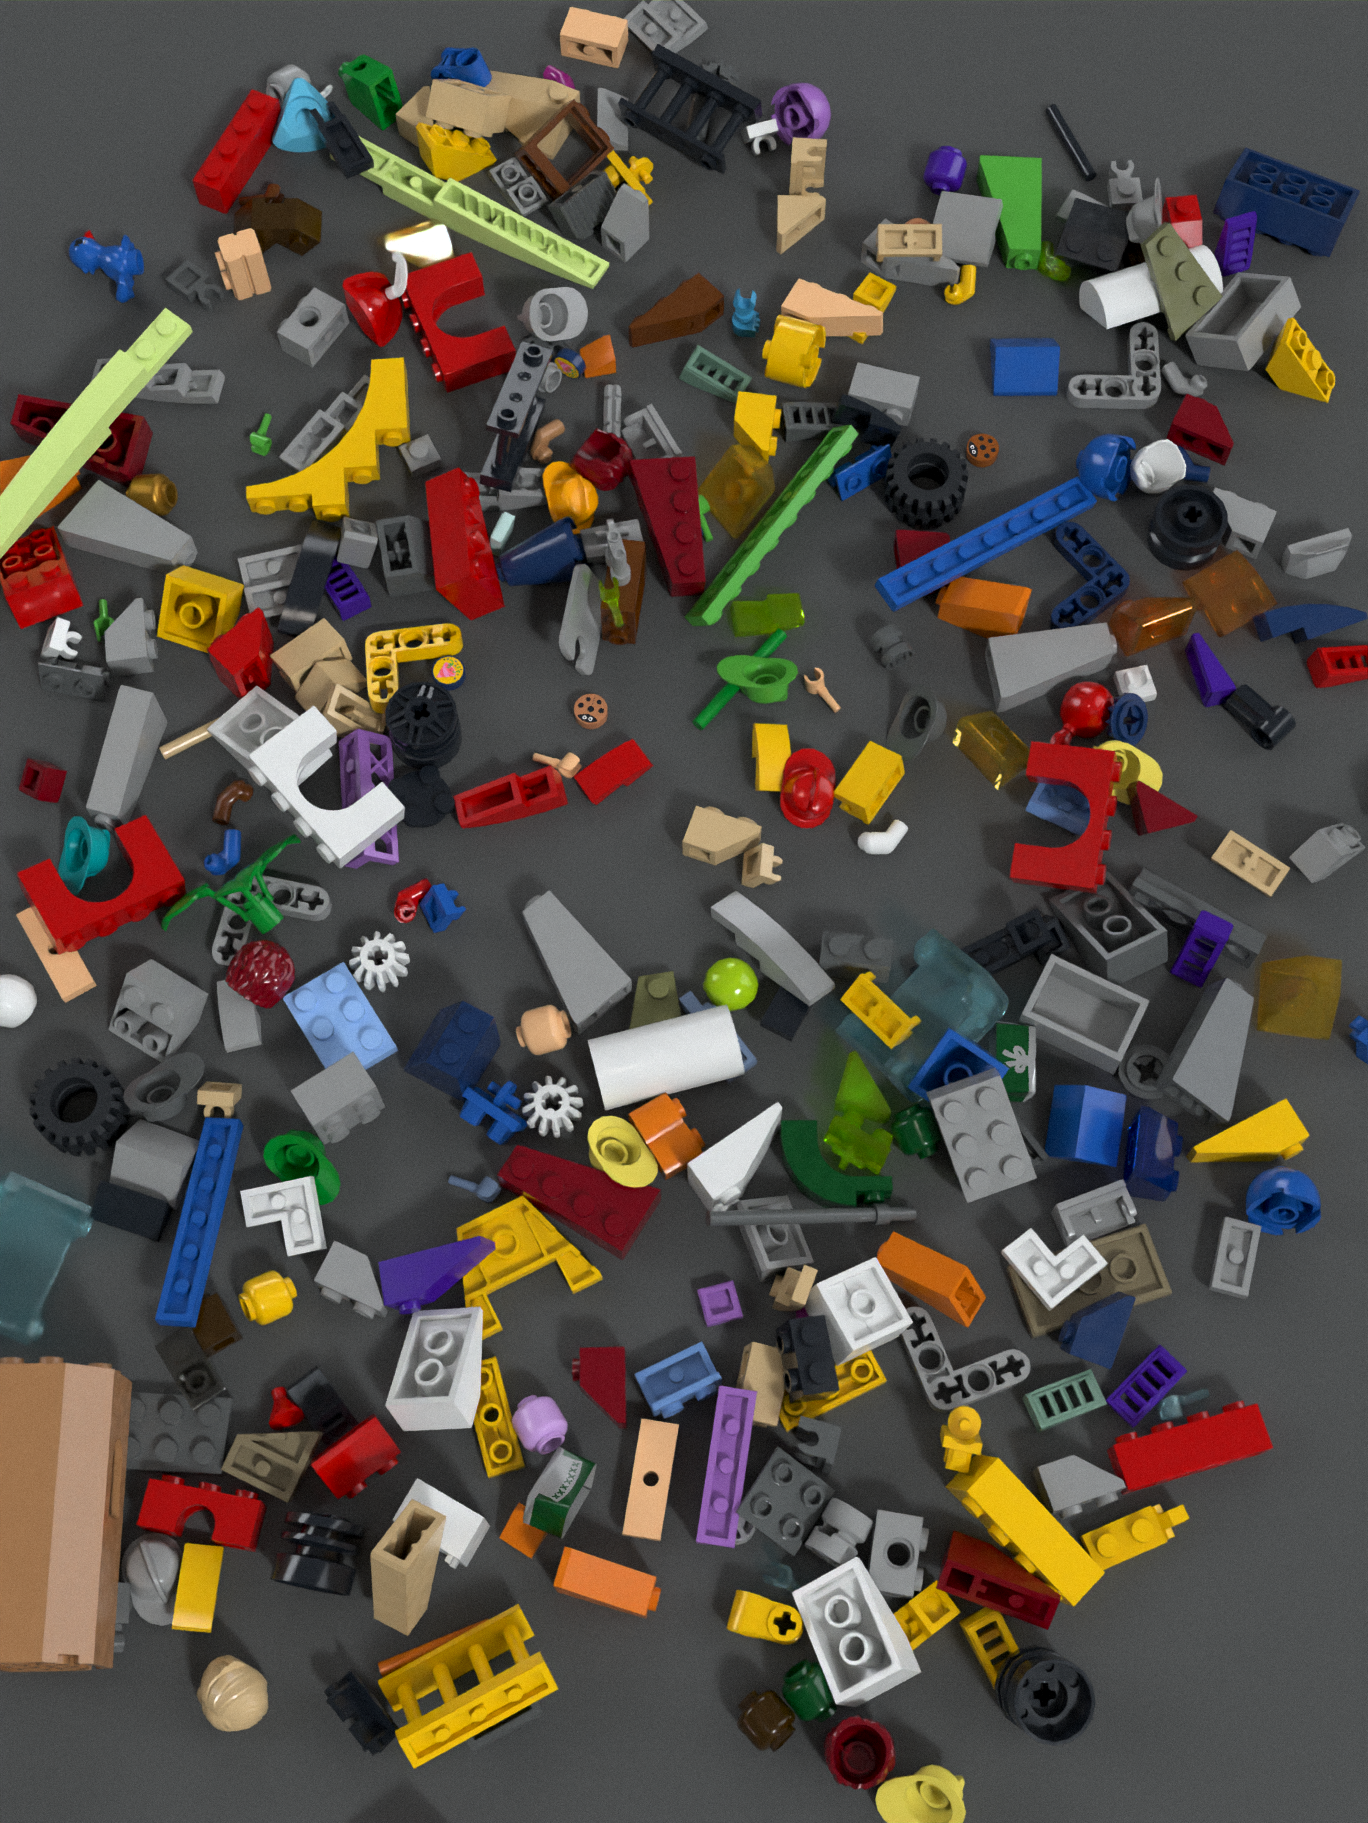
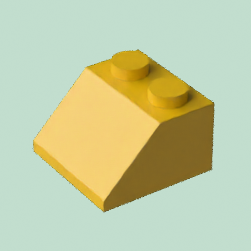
(198, 607)

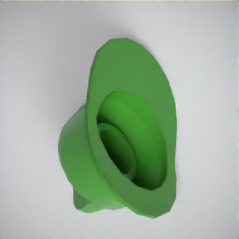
(758, 677)

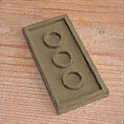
(1130, 1269)

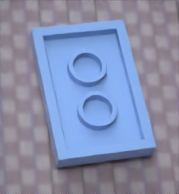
(339, 1019)

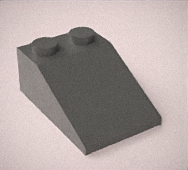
(1112, 931)

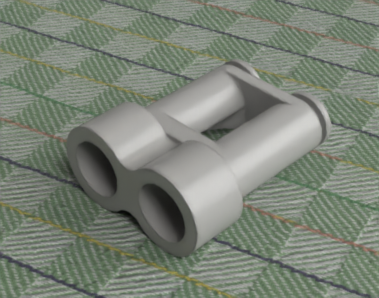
(616, 558)

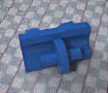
(480, 1103)

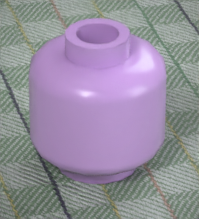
(539, 1424)

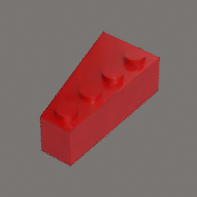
(461, 545)

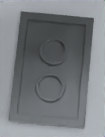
(175, 1438)

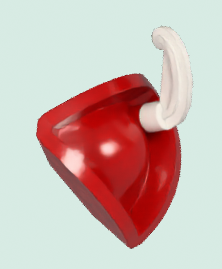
(376, 302)

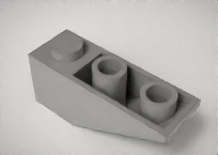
(910, 269)

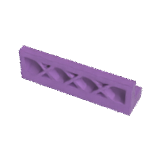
(356, 768)
(726, 1467)

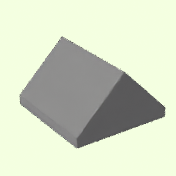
(154, 1162)
(774, 1246)

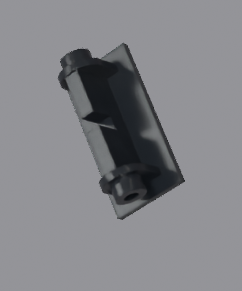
(373, 1725)

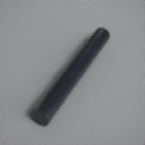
(1070, 142)

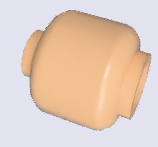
(544, 1030)

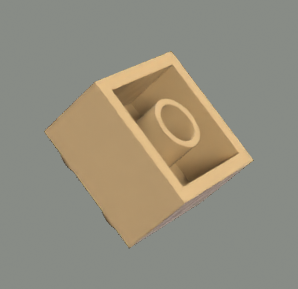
(467, 107)

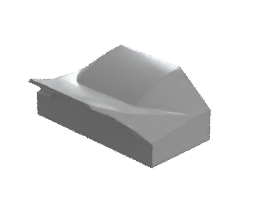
(1316, 554)

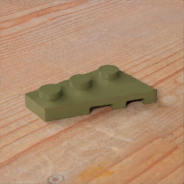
(1179, 279)
(655, 999)

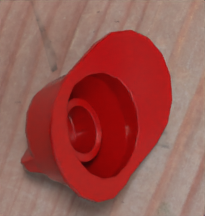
(807, 788)

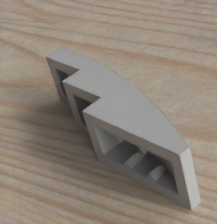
(179, 384)
(326, 428)
(526, 492)
(774, 947)

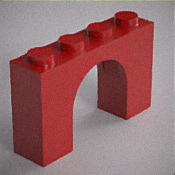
(455, 359)
(1079, 863)
(74, 922)

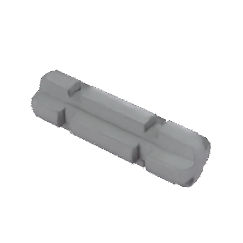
(612, 409)

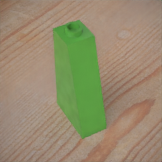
(1019, 186)

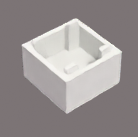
(858, 1310)
(462, 1528)

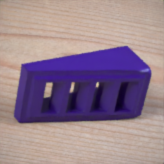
(1236, 248)
(353, 604)
(1210, 676)
(1210, 930)
(1169, 1363)

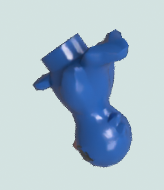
(116, 261)

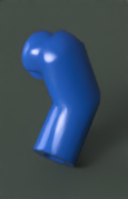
(230, 855)

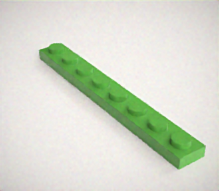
(766, 533)

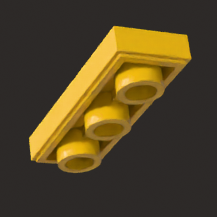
(854, 1379)
(497, 1438)

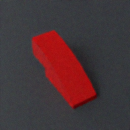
(511, 798)

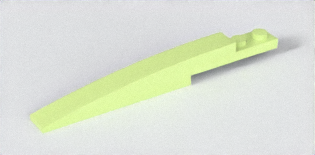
(481, 218)
(86, 425)

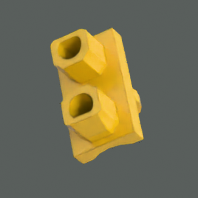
(638, 171)
(961, 1438)

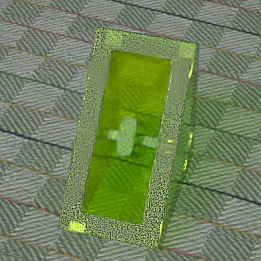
(861, 1093)

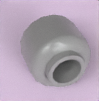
(280, 81)

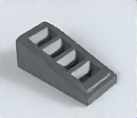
(803, 430)

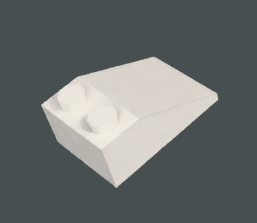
(253, 723)
(727, 1168)
(438, 1371)
(855, 1634)

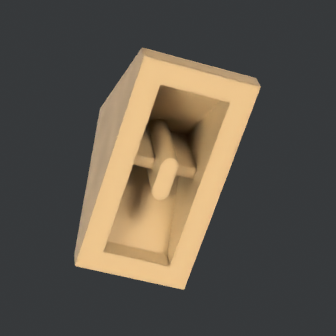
(413, 113)
(797, 217)
(323, 675)
(349, 711)

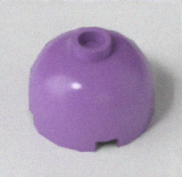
(801, 112)

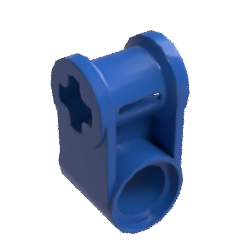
(463, 64)

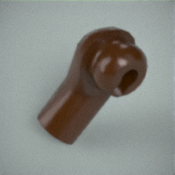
(236, 790)

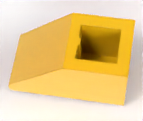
(755, 421)

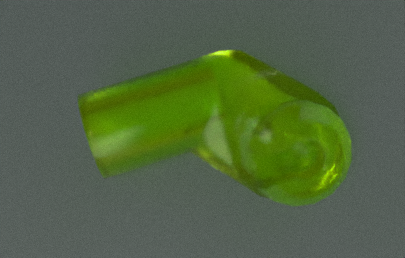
(1051, 265)

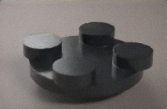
(423, 796)

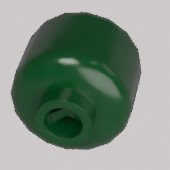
(916, 1131)
(808, 1692)

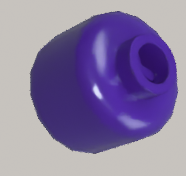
(945, 170)

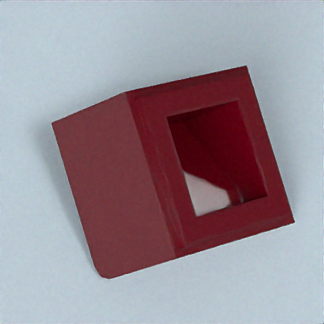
(42, 780)

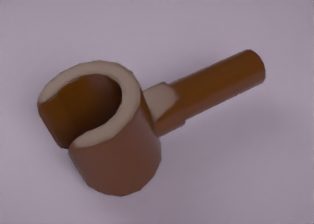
(271, 195)

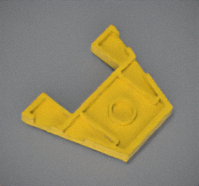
(523, 1245)

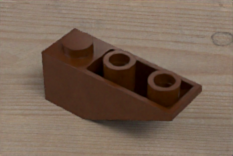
(680, 314)

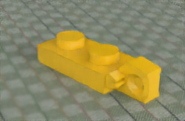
(1132, 1535)

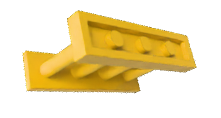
(477, 1708)

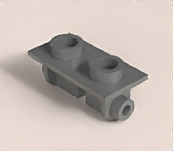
(67, 679)

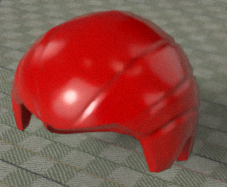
(1083, 712)

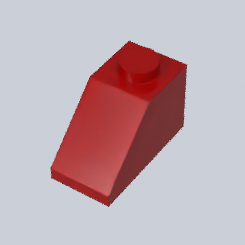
(1185, 218)

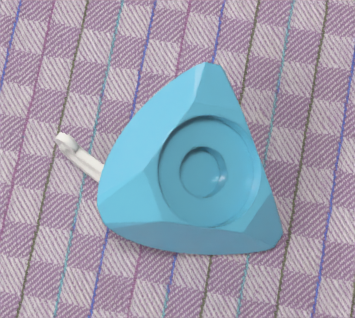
(294, 127)

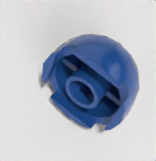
(1106, 465)
(1283, 1200)

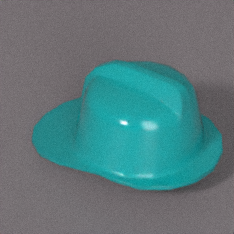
(83, 853)

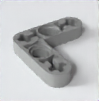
(1129, 384)
(308, 894)
(944, 1373)

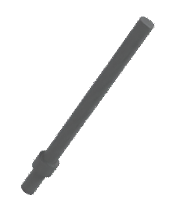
(877, 1214)

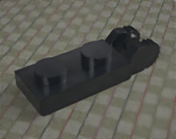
(342, 141)

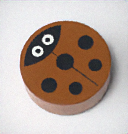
(982, 450)

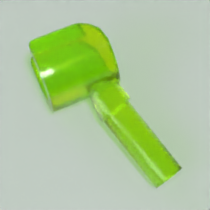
(611, 597)

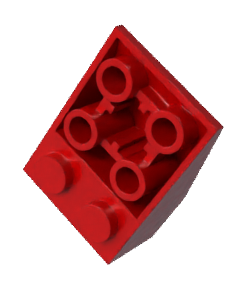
(38, 578)

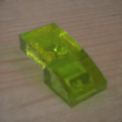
(764, 617)

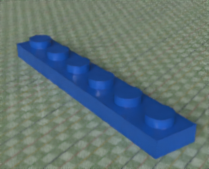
(199, 1223)

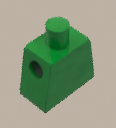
(372, 89)

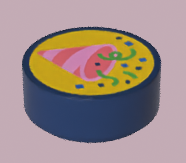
(570, 363)
(448, 672)

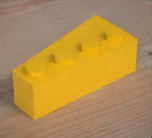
(1025, 1528)

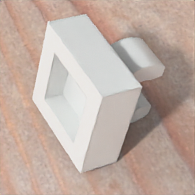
(760, 132)
(56, 640)
(1136, 681)

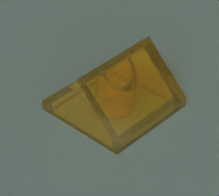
(991, 747)

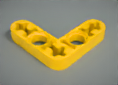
(391, 656)

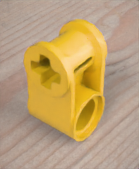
(757, 1615)

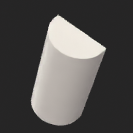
(1132, 293)
(666, 1057)

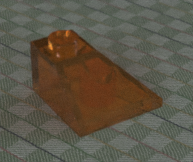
(1151, 621)

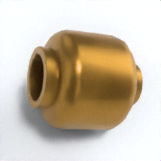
(153, 492)

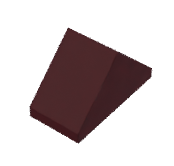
(1154, 810)

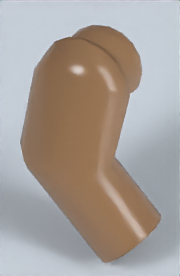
(539, 448)

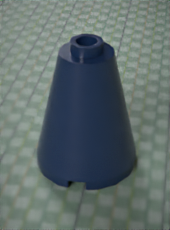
(544, 556)

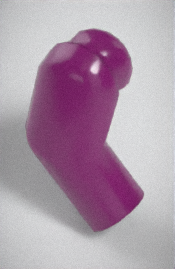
(559, 76)

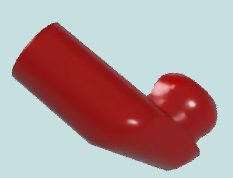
(408, 900)

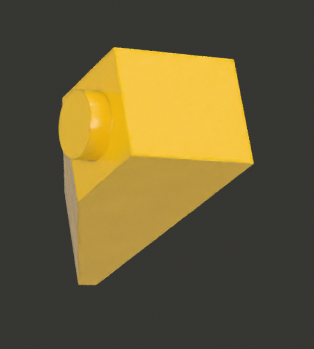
(1258, 1138)

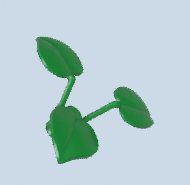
(258, 907)

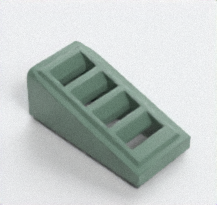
(711, 362)
(1038, 1414)

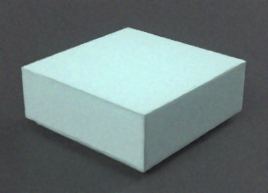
(501, 533)

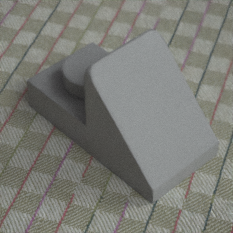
(357, 542)

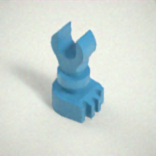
(744, 319)

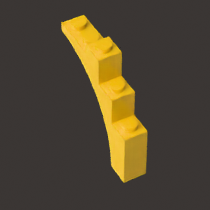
(354, 459)

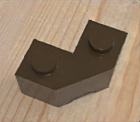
(287, 223)

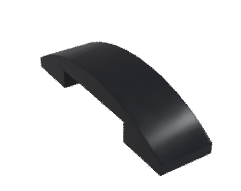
(310, 578)
(1009, 945)

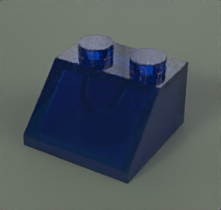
(1151, 1155)

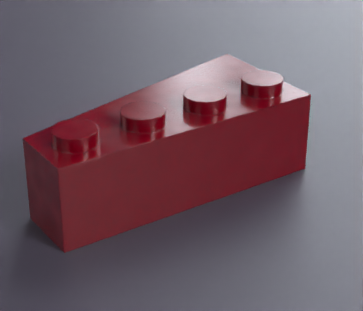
(118, 457)
(671, 510)
(581, 1198)

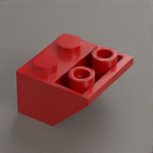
(244, 654)

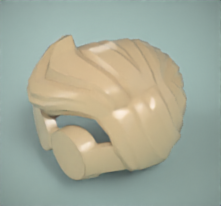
(232, 1694)

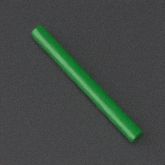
(730, 690)

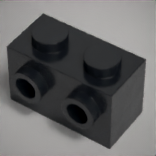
(807, 1359)

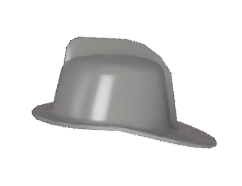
(1145, 216)
(555, 314)
(153, 1570)

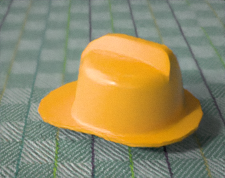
(569, 495)

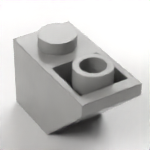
(626, 223)
(1246, 523)
(130, 642)
(1327, 851)
(351, 1277)
(1074, 1482)

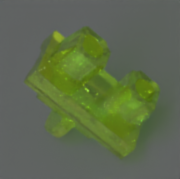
(856, 1145)

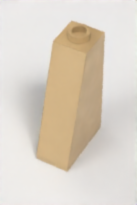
(405, 1566)

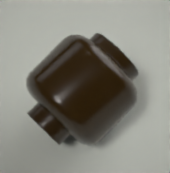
(766, 1720)

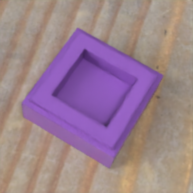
(720, 1303)

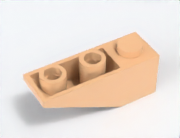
(832, 310)

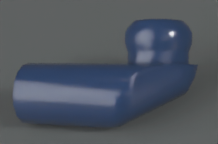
(1194, 472)

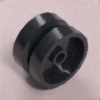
(1187, 527)

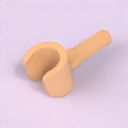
(818, 687)
(567, 766)

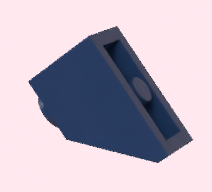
(1097, 1329)

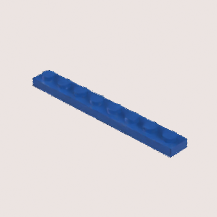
(984, 544)

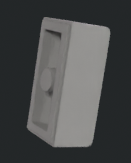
(610, 118)

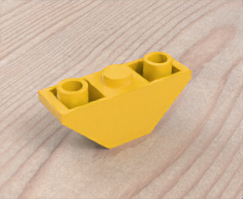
(452, 153)
(1298, 365)

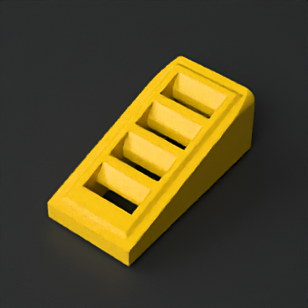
(975, 1622)

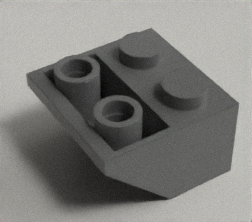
(406, 555)

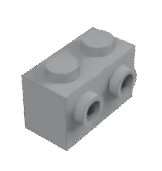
(886, 390)

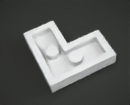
(294, 1205)
(1053, 1276)

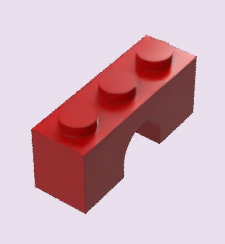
(171, 1503)

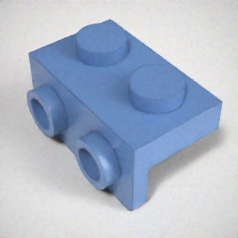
(1060, 806)
(679, 1380)

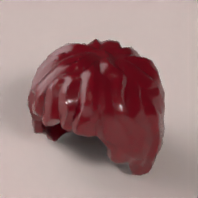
(602, 460)
(261, 973)
(859, 1752)

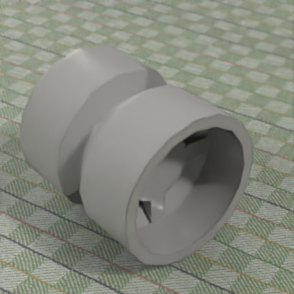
(839, 1534)

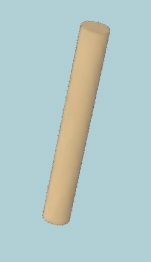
(186, 741)

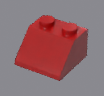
(356, 1457)

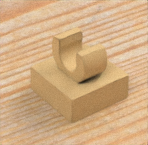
(758, 866)
(221, 1095)

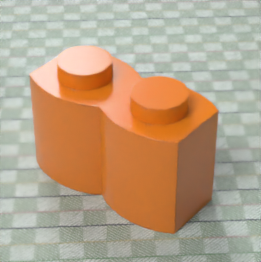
(666, 1134)

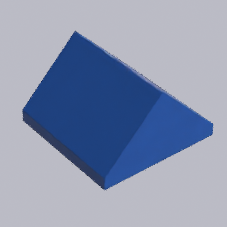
(1024, 366)
(953, 1060)
(1085, 1124)

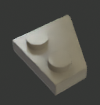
(272, 1460)

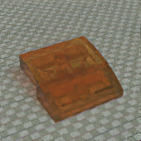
(1230, 593)

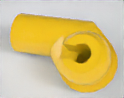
(964, 289)

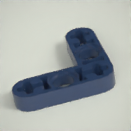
(1096, 577)

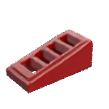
(1324, 668)

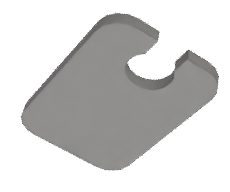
(582, 619)

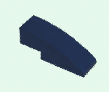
(1305, 621)

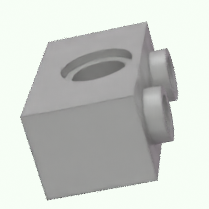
(312, 327)
(900, 1530)

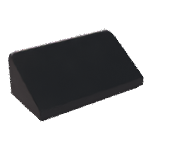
(130, 1211)

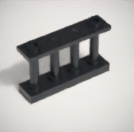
(692, 80)
(515, 416)

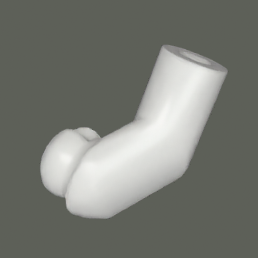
(883, 841)

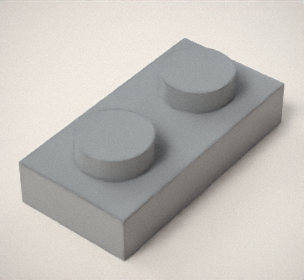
(1235, 1258)

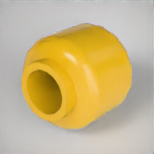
(267, 1297)

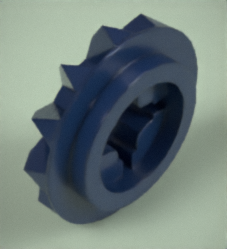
(1127, 706)

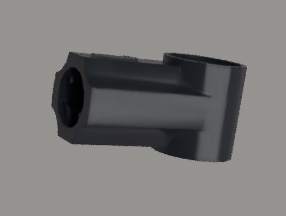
(1266, 723)

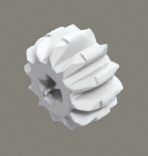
(392, 964)
(548, 1118)

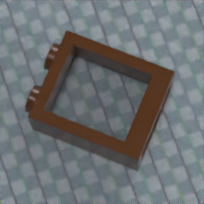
(542, 168)
(630, 597)

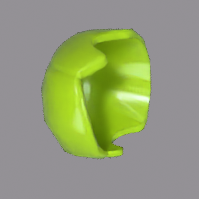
(731, 983)

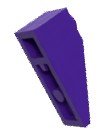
(429, 1273)

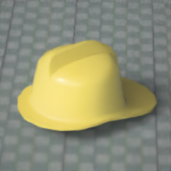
(1135, 767)
(621, 1152)
(924, 1797)

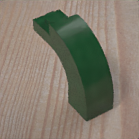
(817, 1178)

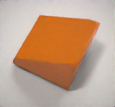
(599, 357)
(521, 1535)

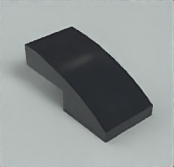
(874, 424)
(785, 1014)
(322, 1406)

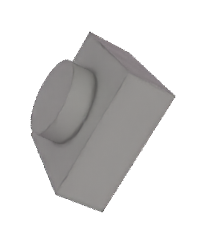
(420, 456)

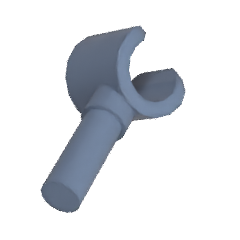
(486, 1190)

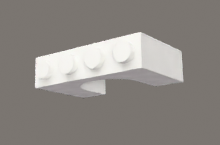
(338, 832)

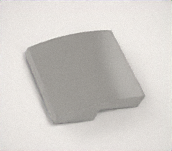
(665, 23)
(968, 227)
(268, 578)

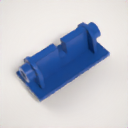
(865, 471)

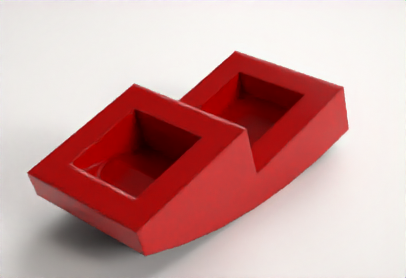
(612, 770)

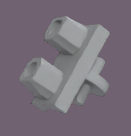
(595, 538)

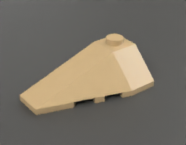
(533, 104)

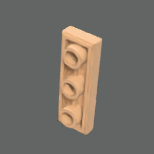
(65, 970)
(648, 1503)

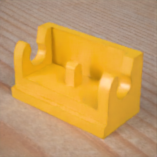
(869, 782)
(879, 1011)

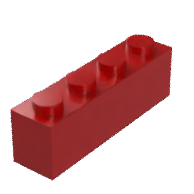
(237, 152)
(1190, 1447)

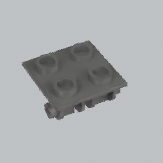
(785, 1501)

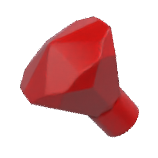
(285, 1412)

